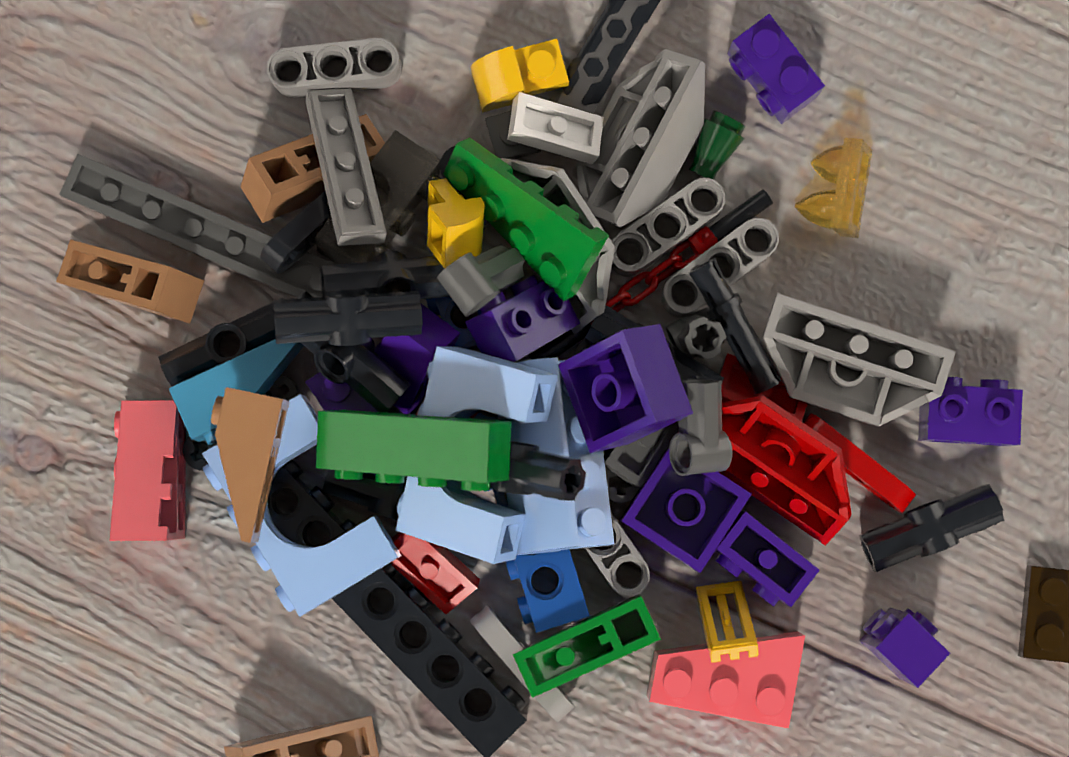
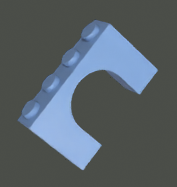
(459, 387)
(308, 573)

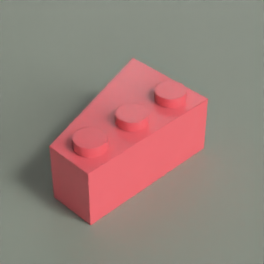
(149, 472)
(742, 688)

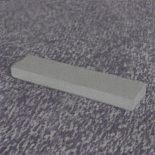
(345, 167)

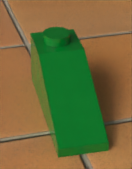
(587, 645)

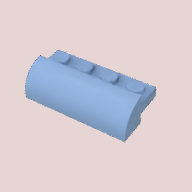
(551, 522)

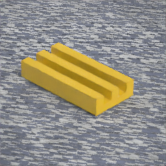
(730, 645)

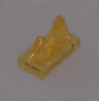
(840, 207)

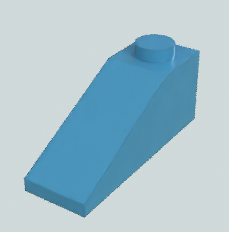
(249, 372)

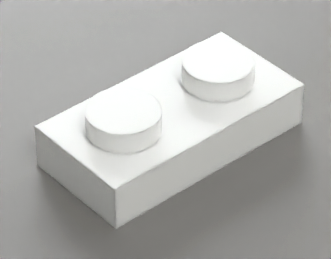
(555, 128)

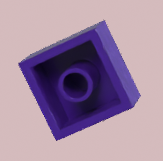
(625, 388)
(685, 512)

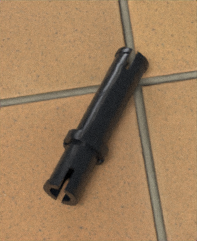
(741, 337)

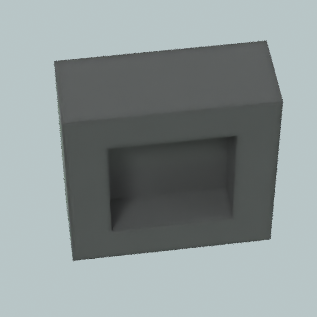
(498, 130)

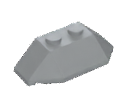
(645, 138)
(560, 190)
(852, 363)

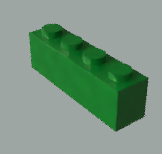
(414, 447)

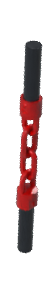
(698, 242)

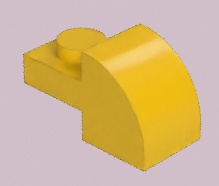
(525, 70)
(453, 223)

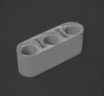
(315, 58)
(676, 208)
(734, 251)
(618, 553)

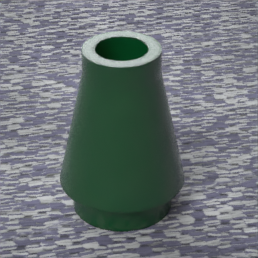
(716, 144)

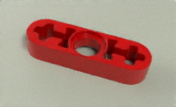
(866, 469)

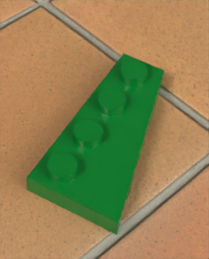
(544, 234)

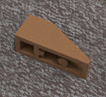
(292, 175)
(130, 281)
(248, 445)
(336, 739)

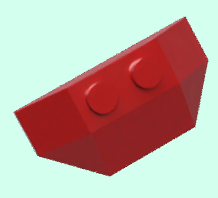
(787, 466)

